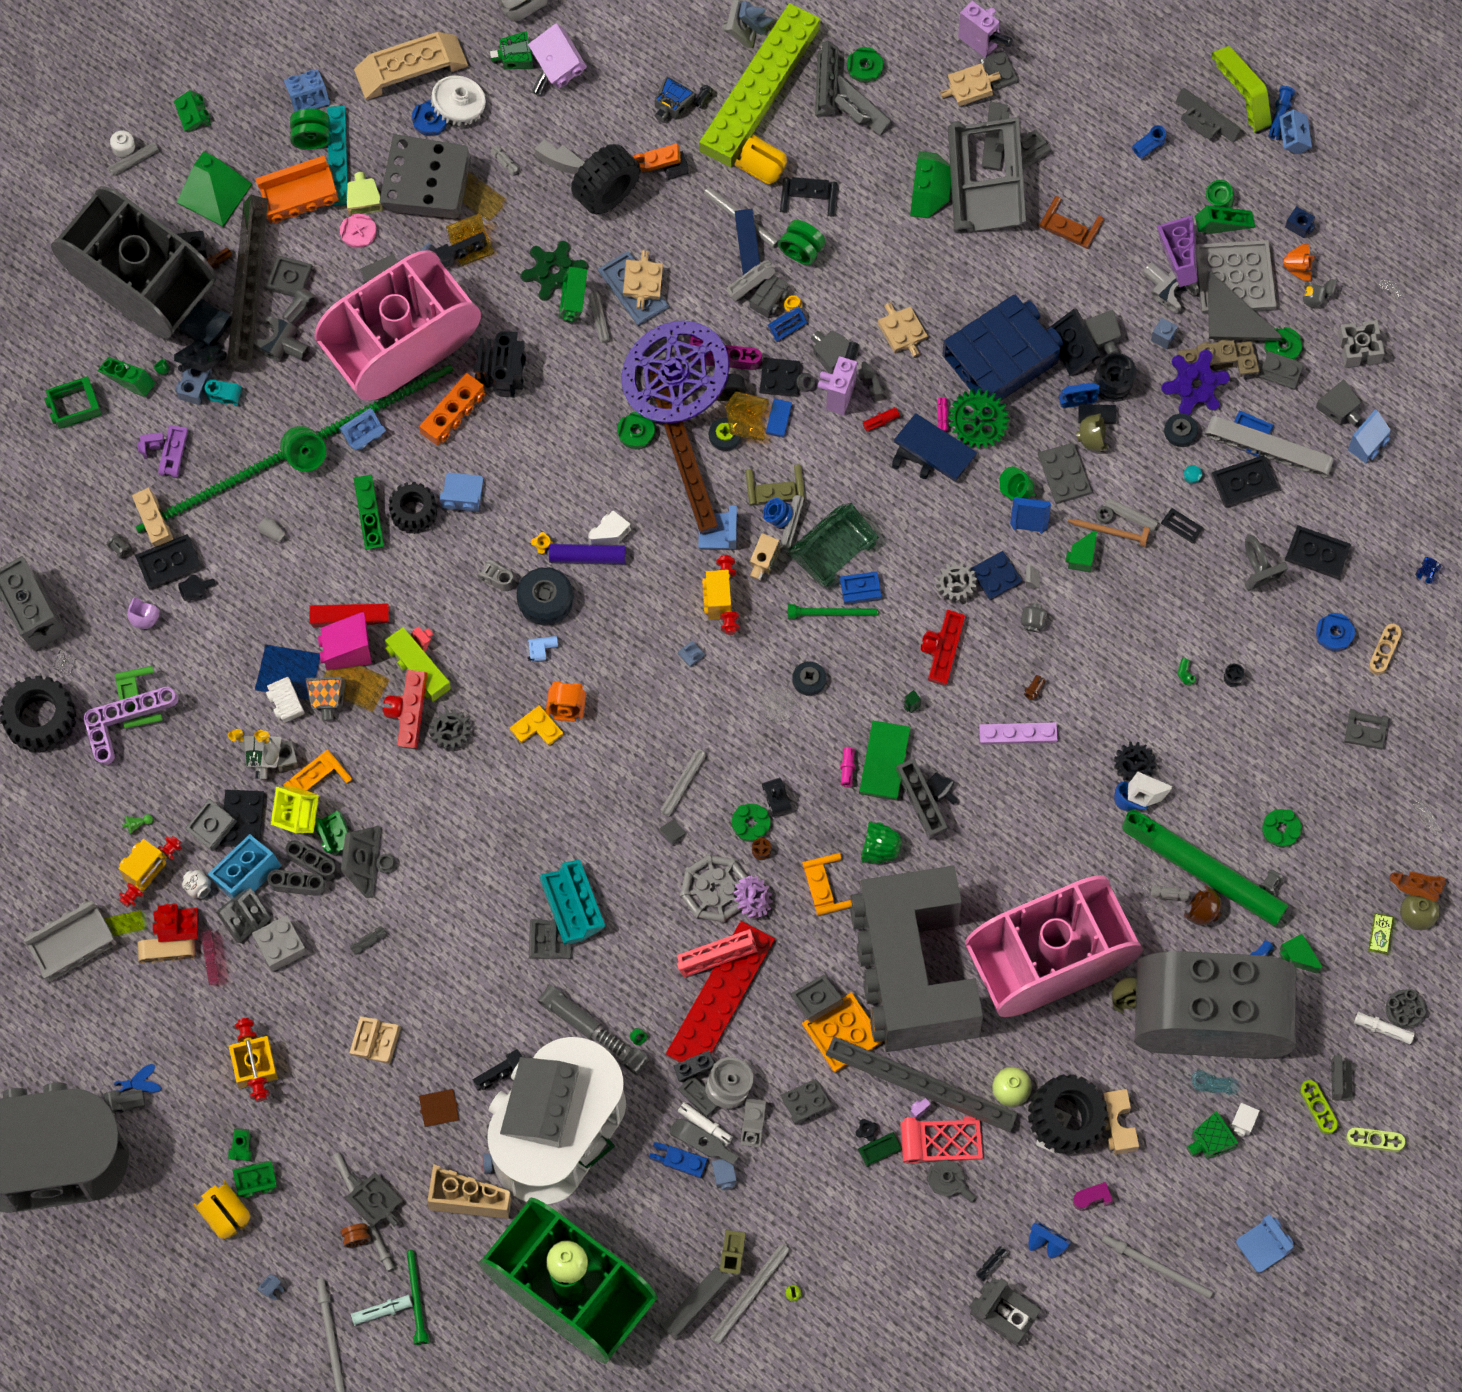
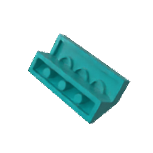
(572, 902)

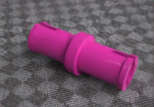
(847, 767)

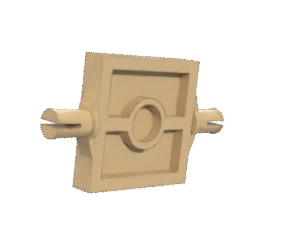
(970, 84)
(642, 279)
(902, 329)

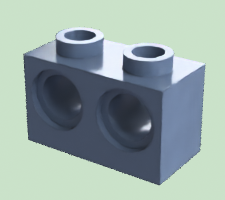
(193, 382)

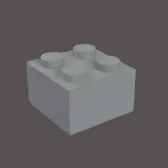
(279, 943)

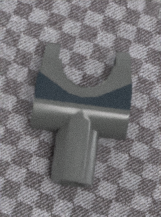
(281, 341)

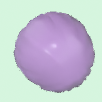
(142, 614)

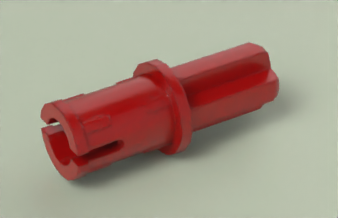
(881, 419)

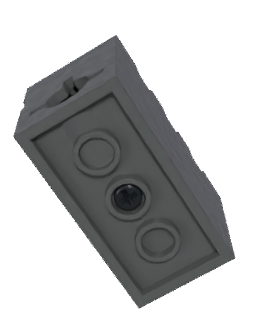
(29, 604)

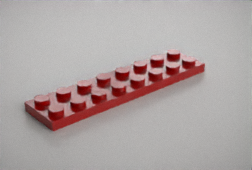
(719, 1000)

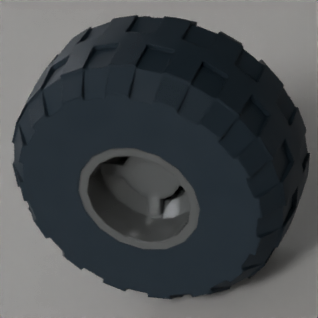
(545, 596)

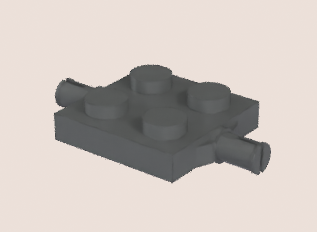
(373, 1200)

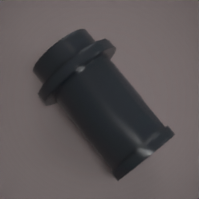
(703, 96)

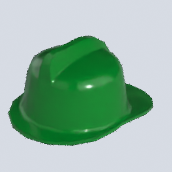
(1016, 483)

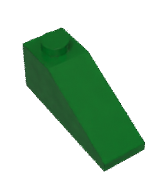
(1220, 219)

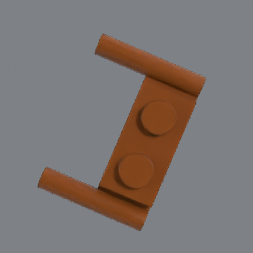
(1068, 228)

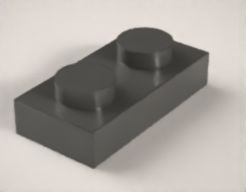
(696, 1094)

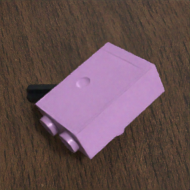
(981, 29)
(556, 57)
(841, 381)

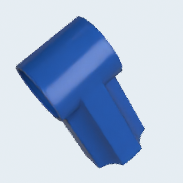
(1149, 142)

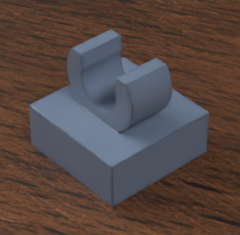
(691, 654)
(269, 1285)

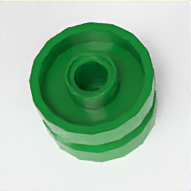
(310, 129)
(801, 242)
(311, 456)

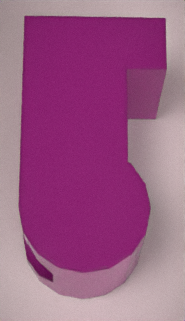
(1091, 1196)

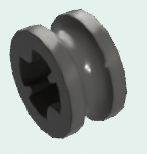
(1104, 509)

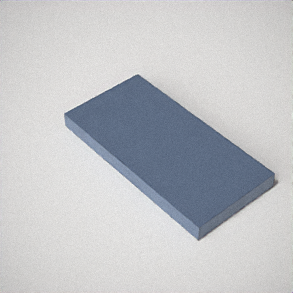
(614, 274)

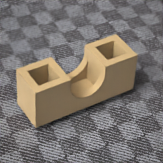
(150, 514)
(1121, 1139)

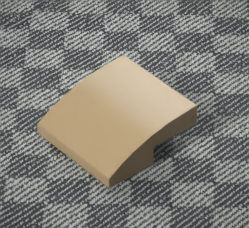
(366, 1038)

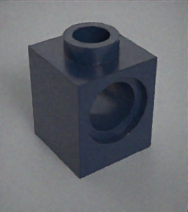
(1300, 215)

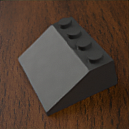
(540, 1100)

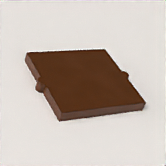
(438, 1108)

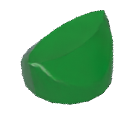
(1220, 194)

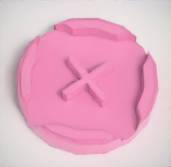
(358, 230)

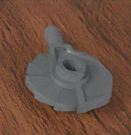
(946, 1179)

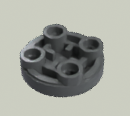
(1405, 1009)

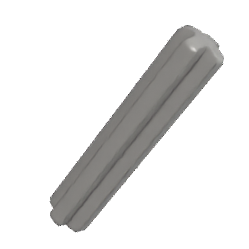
(133, 159)
(599, 317)
(1131, 514)
(790, 528)

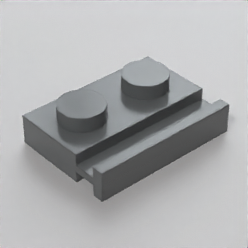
(999, 63)
(1033, 148)
(1281, 369)

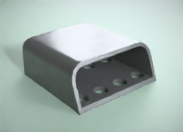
(431, 177)

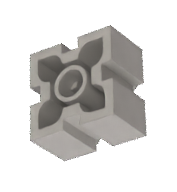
(1360, 343)

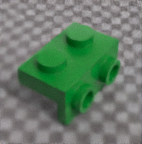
(192, 110)
(332, 831)
(255, 1178)

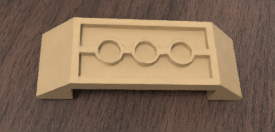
(408, 61)

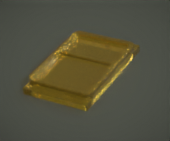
(362, 685)

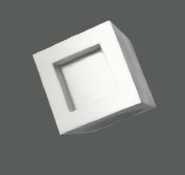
(1244, 1120)

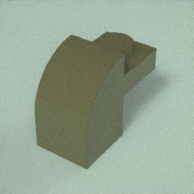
(732, 1252)

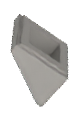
(1032, 577)

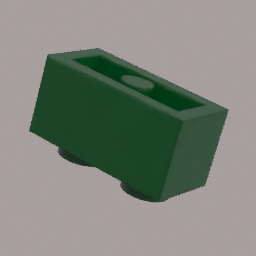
(912, 702)

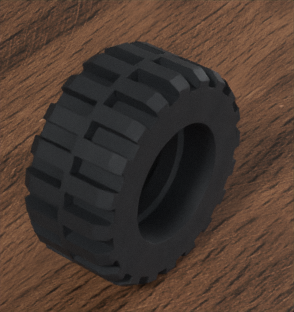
(605, 179)
(27, 693)
(1051, 1130)

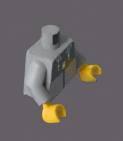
(260, 750)

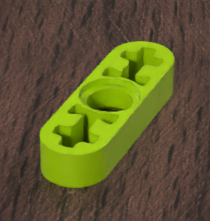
(1307, 1096)

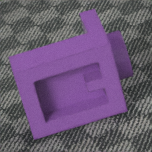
(151, 441)

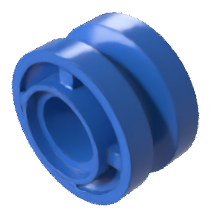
(777, 512)

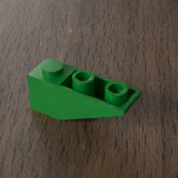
(128, 376)

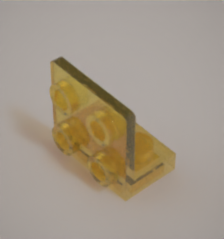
(465, 229)
(745, 415)

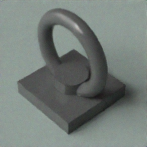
(1264, 573)

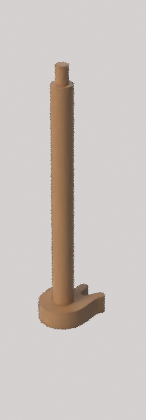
(1142, 538)

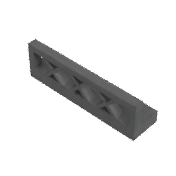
(826, 79)
(696, 1303)

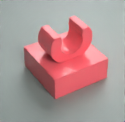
(422, 637)

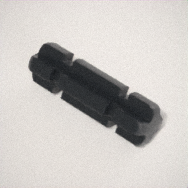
(991, 1263)

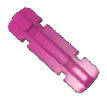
(942, 413)

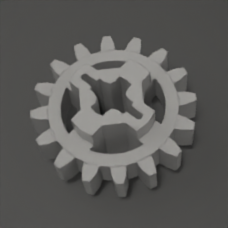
(956, 574)

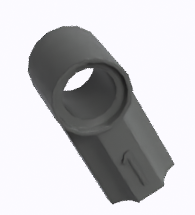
(303, 302)
(121, 1101)

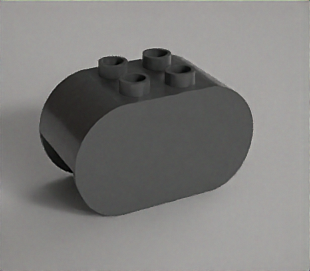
(134, 262)
(1215, 1005)
(58, 1148)

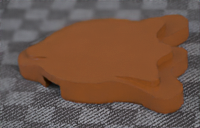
(1419, 884)

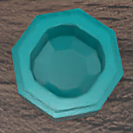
(1192, 474)

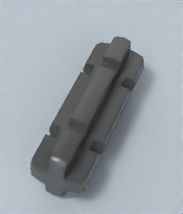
(368, 940)

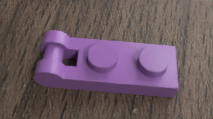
(173, 450)

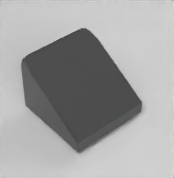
(672, 832)

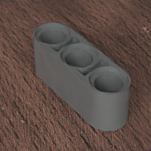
(306, 853)
(289, 877)

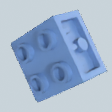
(307, 90)
(726, 534)

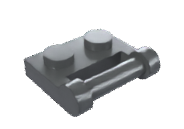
(1365, 735)

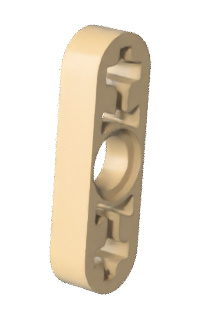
(1385, 635)

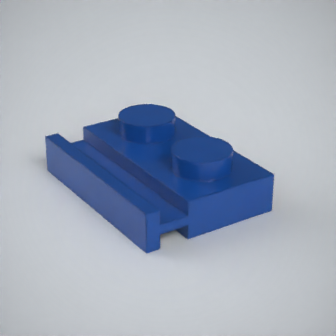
(860, 588)

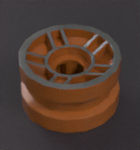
(355, 1234)

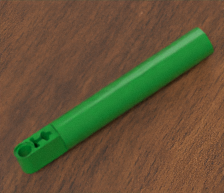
(1205, 867)

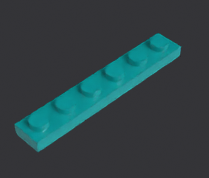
(338, 152)

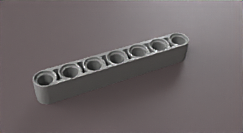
(1269, 446)

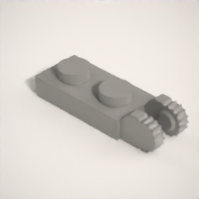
(750, 279)

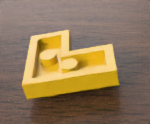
(538, 722)

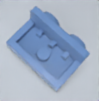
(362, 430)

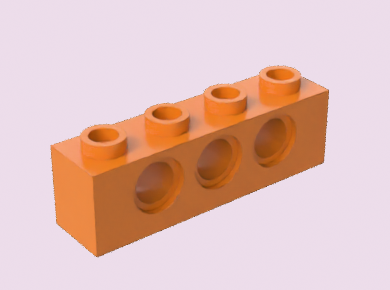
(453, 400)

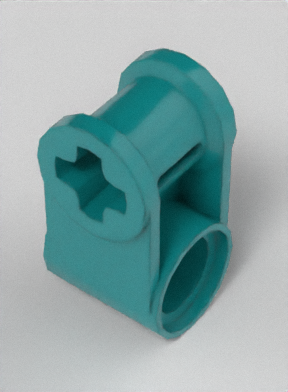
(225, 392)

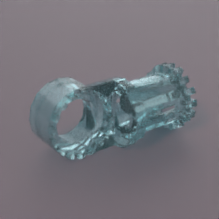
(1212, 1083)

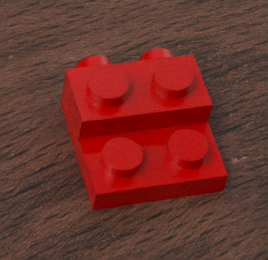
(175, 923)

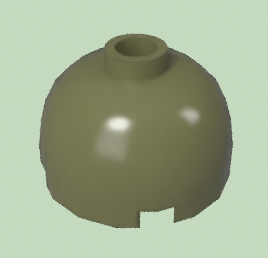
(1092, 433)
(1419, 912)
(1124, 994)

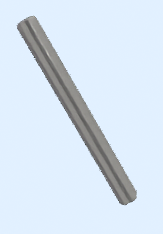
(749, 1293)

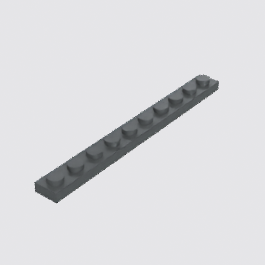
(921, 1084)

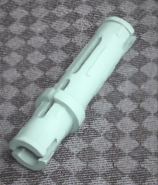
(380, 1310)

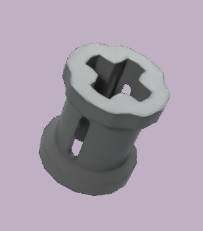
(124, 548)
(1271, 881)

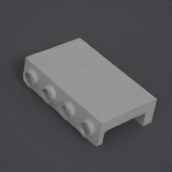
(70, 941)

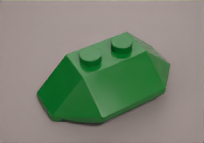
(931, 185)

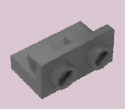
(1341, 1079)

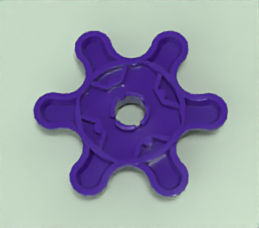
(1187, 373)

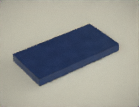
(935, 447)

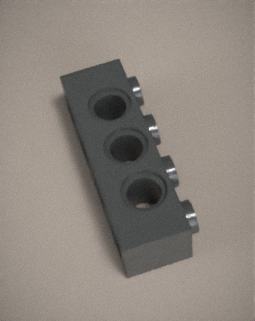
(921, 798)

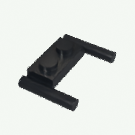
(809, 189)

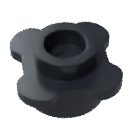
(866, 1124)

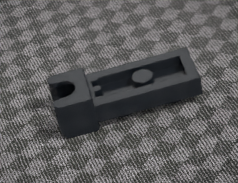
(460, 250)
(499, 1071)

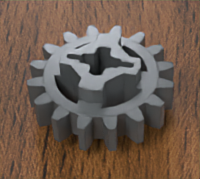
(456, 724)

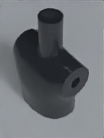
(194, 588)
(940, 788)

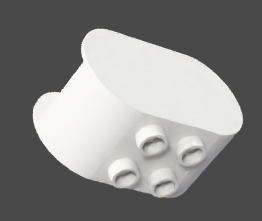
(596, 1106)

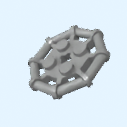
(703, 887)

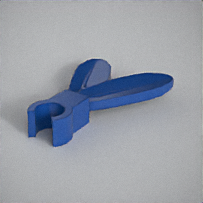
(138, 1082)

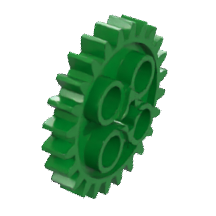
(979, 434)

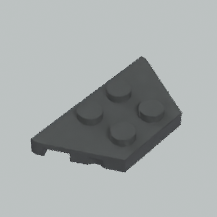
(360, 858)

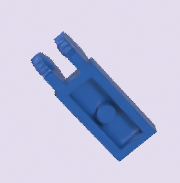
(680, 1160)

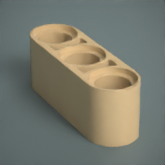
(159, 951)

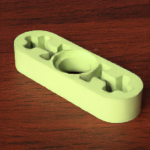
(1389, 1146)

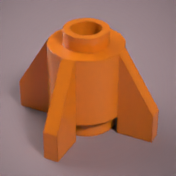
(1299, 262)

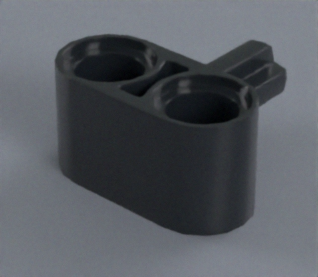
(777, 797)

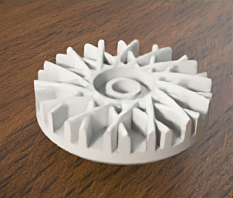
(458, 99)

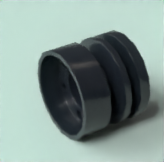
(1117, 368)

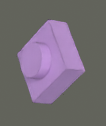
(919, 1108)

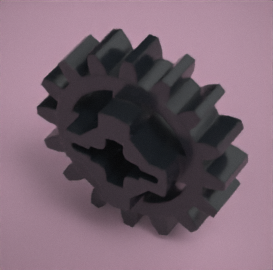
(1123, 760)

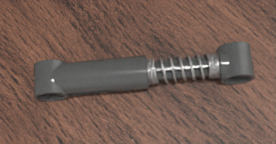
(555, 1002)

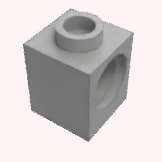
(290, 762)

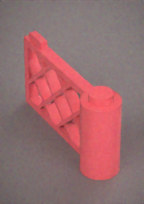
(915, 1146)

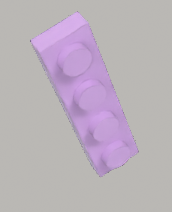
(1018, 733)

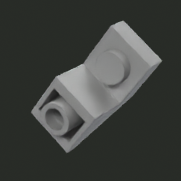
(753, 1122)

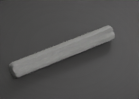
(683, 782)

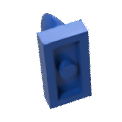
(1042, 1233)

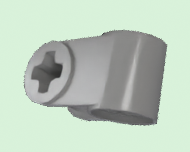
(494, 574)

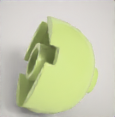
(1012, 1086)
(567, 1262)

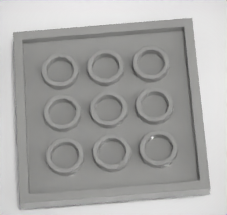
(1242, 268)

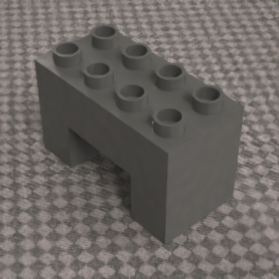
(892, 915)

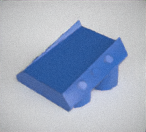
(1079, 394)
(1030, 514)

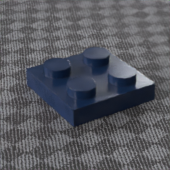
(996, 575)

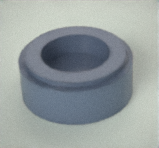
(487, 1163)

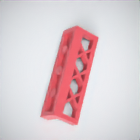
(716, 956)

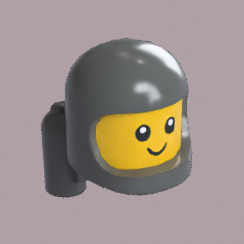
(1315, 293)

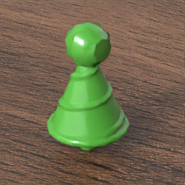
(133, 823)

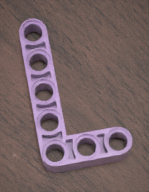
(122, 715)

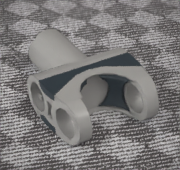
(1166, 286)

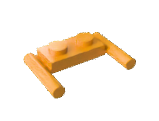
(316, 771)
(820, 887)

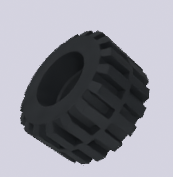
(412, 521)

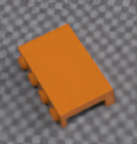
(298, 189)

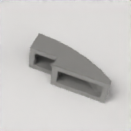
(559, 158)

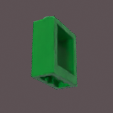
(572, 294)
(68, 389)

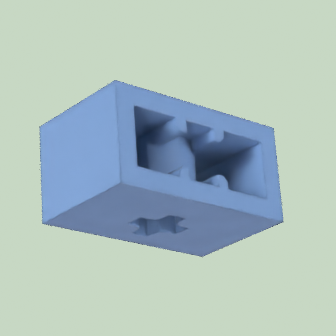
(1295, 132)

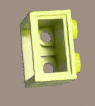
(298, 808)

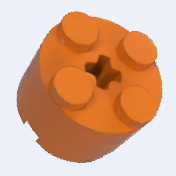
(566, 701)

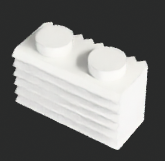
(286, 700)

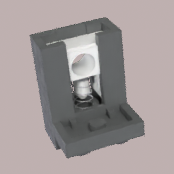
(997, 1292)

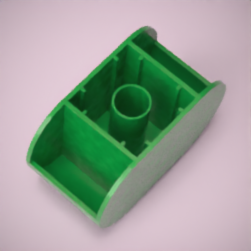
(589, 1313)

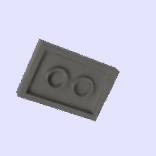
(1064, 473)

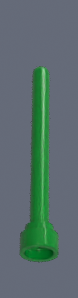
(794, 611)
(420, 1334)

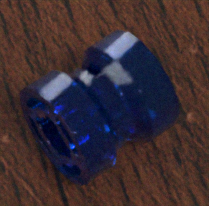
(1428, 569)

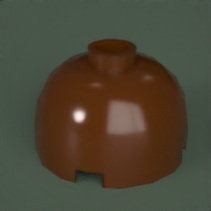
(1206, 907)

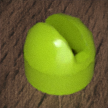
(788, 1293)

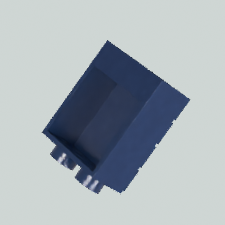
(1003, 348)

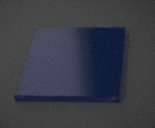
(287, 662)

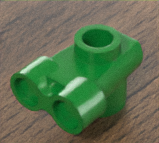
(240, 1150)

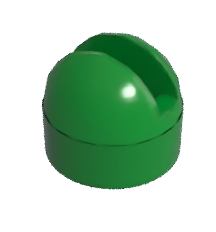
(162, 367)
(635, 1033)

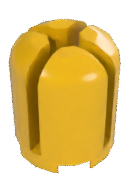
(762, 160)
(214, 1215)

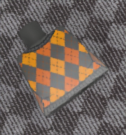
(326, 694)

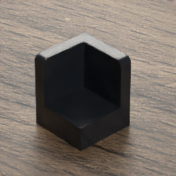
(677, 169)

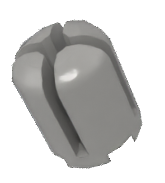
(520, 9)

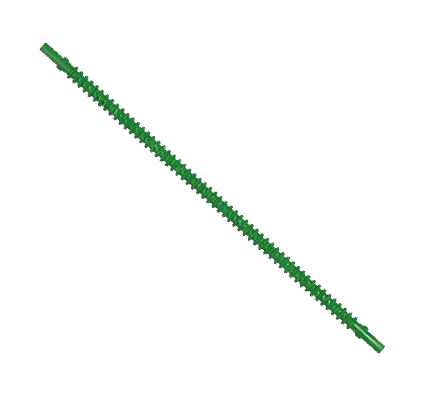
(432, 377)

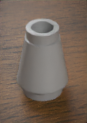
(270, 529)

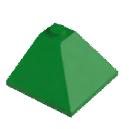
(213, 189)

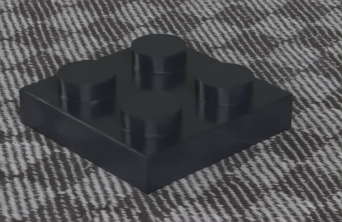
(779, 377)

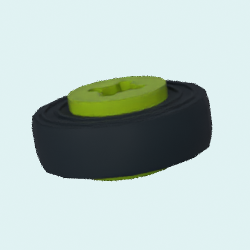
(722, 441)

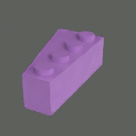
(1179, 245)

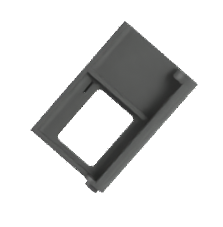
(987, 202)

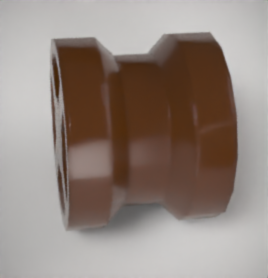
(761, 844)

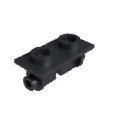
(694, 1065)

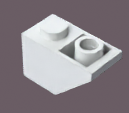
(610, 531)
(1146, 790)

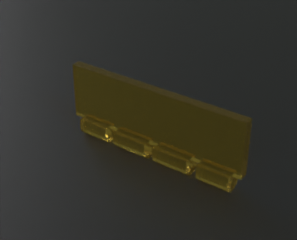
(479, 200)

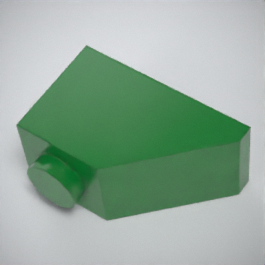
(1082, 553)
(1300, 954)

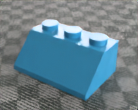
(244, 867)

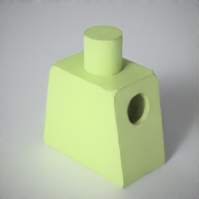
(362, 195)

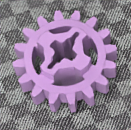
(753, 897)

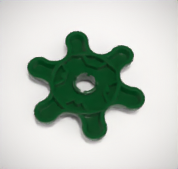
(546, 260)

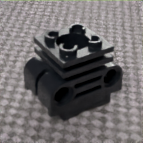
(501, 364)

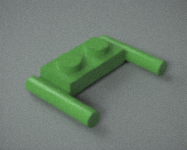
(128, 688)

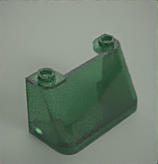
(833, 543)

